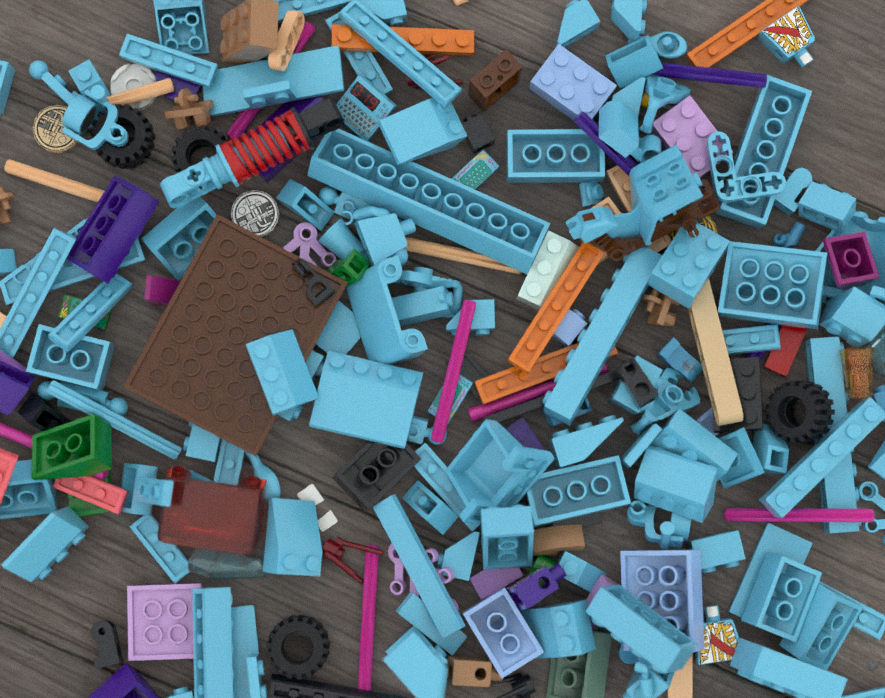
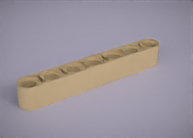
(715, 358)

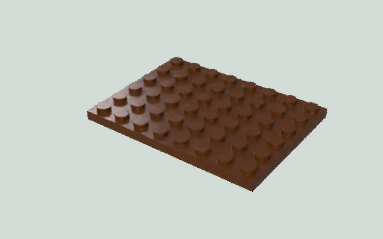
(227, 298)

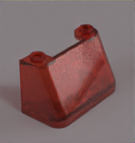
(213, 513)

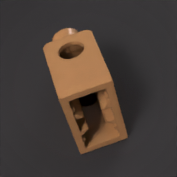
(462, 671)

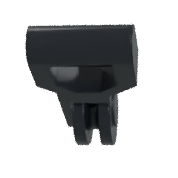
(303, 268)

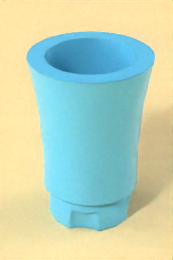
(341, 240)

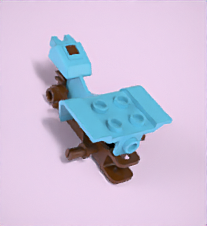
(662, 201)

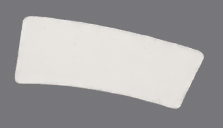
(311, 494)

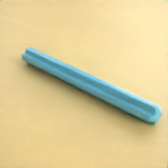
(114, 419)

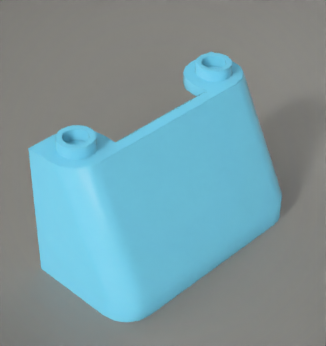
(378, 319)

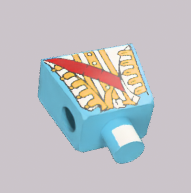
(789, 38)
(719, 638)

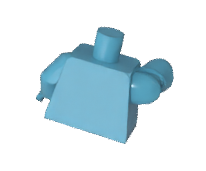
(381, 233)

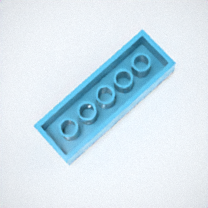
(766, 147)

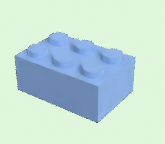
(571, 84)

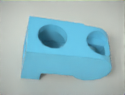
(795, 183)

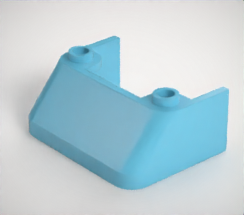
(419, 664)

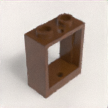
(500, 74)

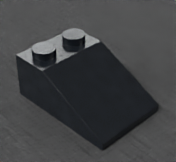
(374, 472)

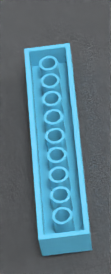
(428, 199)

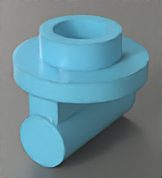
(591, 193)

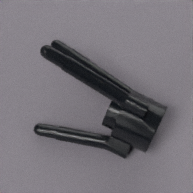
(521, 687)

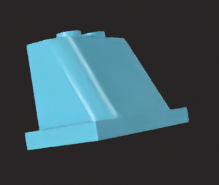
(494, 470)

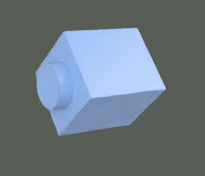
(569, 327)

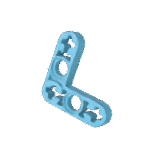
(737, 183)

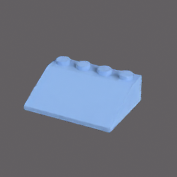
(669, 585)

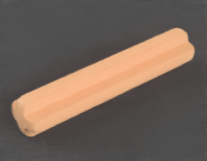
(142, 93)

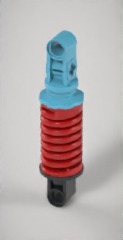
(237, 158)

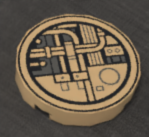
(49, 128)

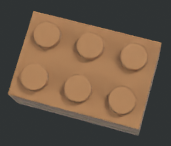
(249, 31)

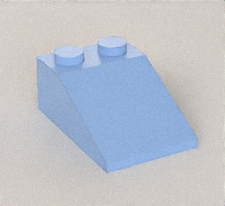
(502, 632)

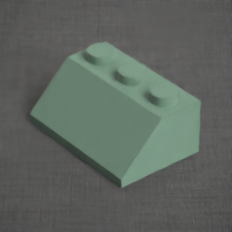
(581, 674)

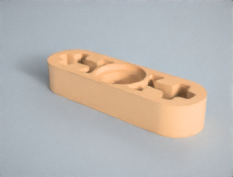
(286, 40)

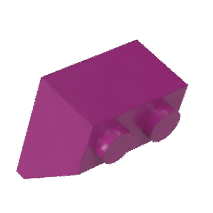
(851, 260)

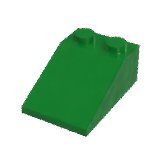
(72, 449)

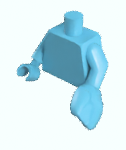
(646, 681)

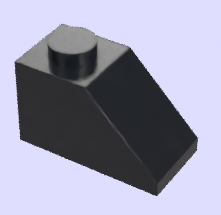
(42, 414)

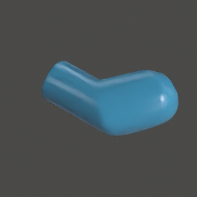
(790, 239)

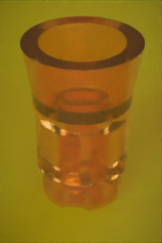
(858, 371)

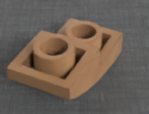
(558, 538)

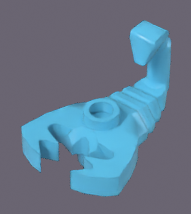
(661, 92)
(422, 280)
(668, 401)

